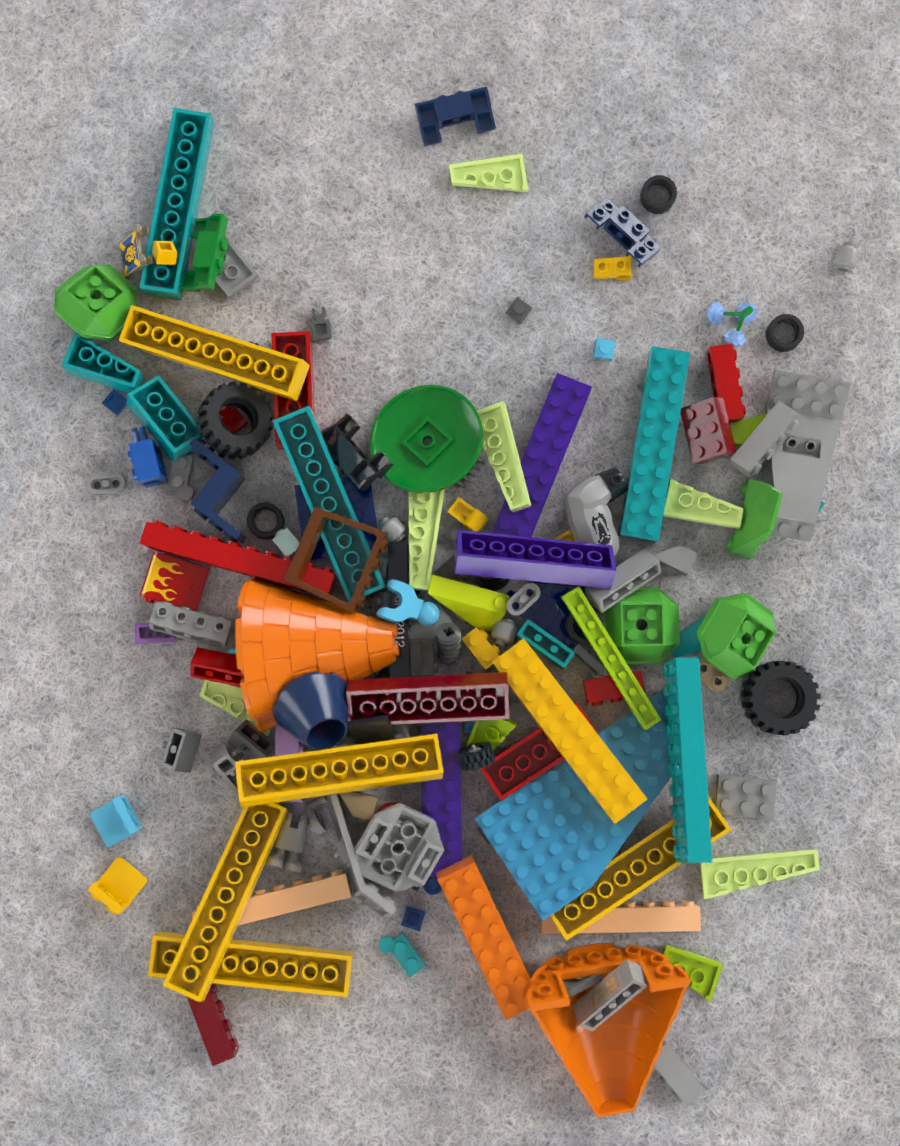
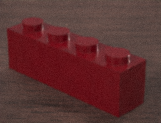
(214, 1027)

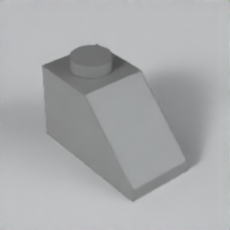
(678, 559)

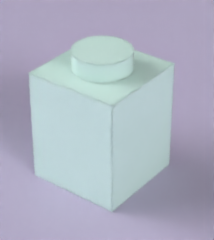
(286, 542)

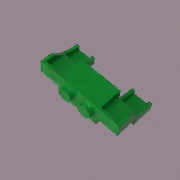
(208, 253)

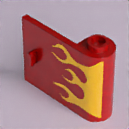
(172, 581)

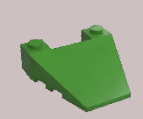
(758, 520)

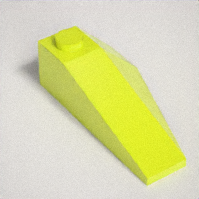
(472, 603)

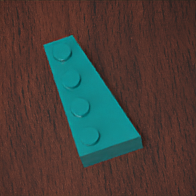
(98, 365)

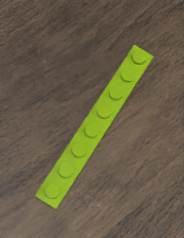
(611, 658)

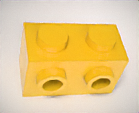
(480, 647)

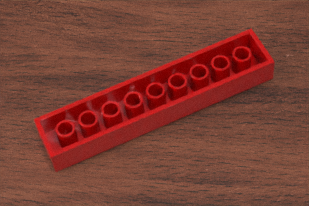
(231, 556)

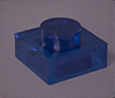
(413, 918)

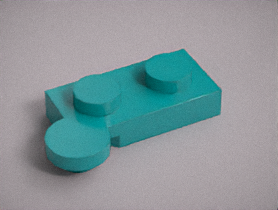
(404, 953)

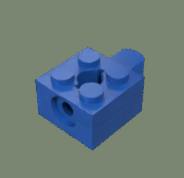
(147, 460)

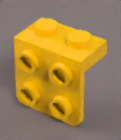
(118, 886)

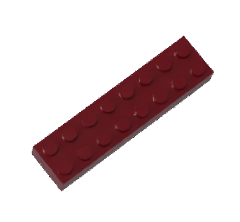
(430, 698)

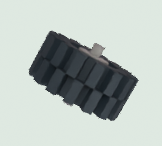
(475, 756)

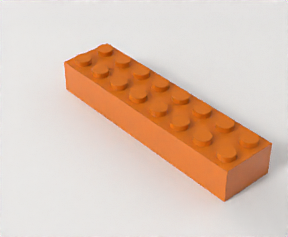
(486, 935)

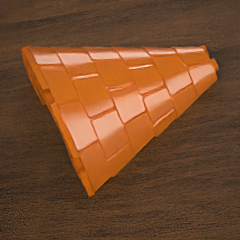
(297, 634)
(619, 1054)

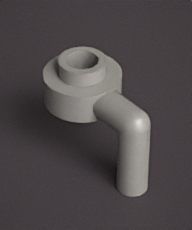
(316, 824)

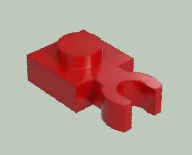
(233, 419)

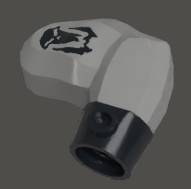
(588, 509)

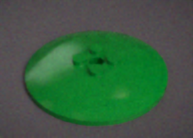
(424, 414)

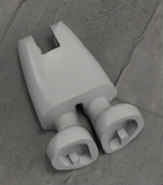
(291, 840)

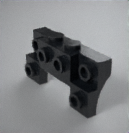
(350, 457)

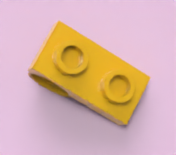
(614, 267)
(467, 515)

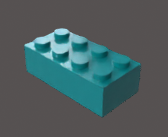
(164, 417)

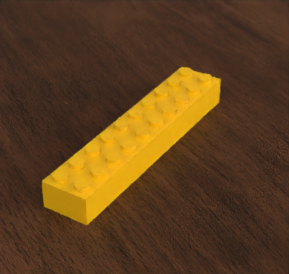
(214, 353)
(569, 731)
(338, 770)
(628, 875)
(225, 900)
(266, 965)

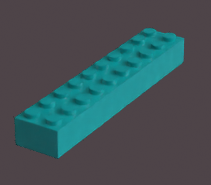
(178, 200)
(654, 444)
(325, 490)
(687, 760)

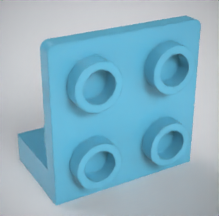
(116, 820)

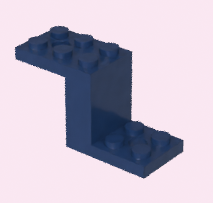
(217, 491)

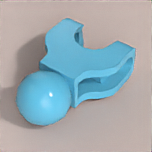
(409, 606)

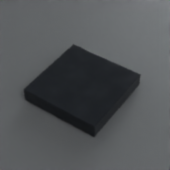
(371, 730)

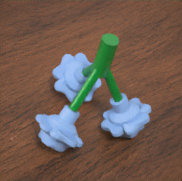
(744, 313)

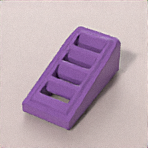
(138, 640)

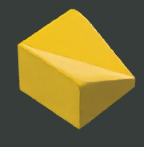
(164, 252)

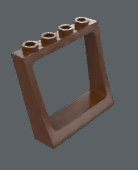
(308, 544)

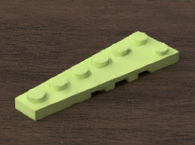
(503, 455)
(423, 527)
(744, 871)

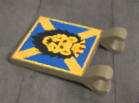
(131, 252)

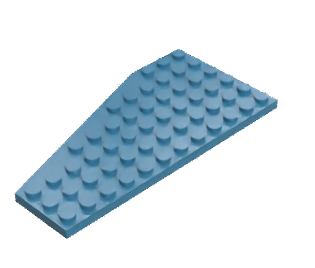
(555, 830)

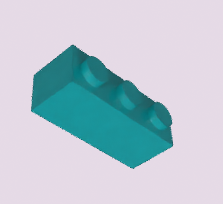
(545, 644)

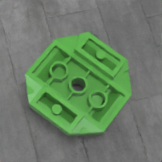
(95, 318)
(660, 631)
(735, 634)

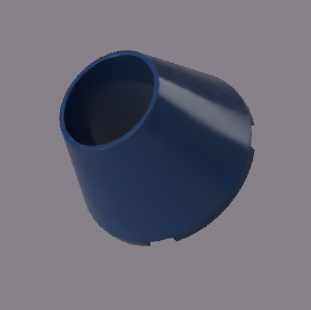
(314, 709)

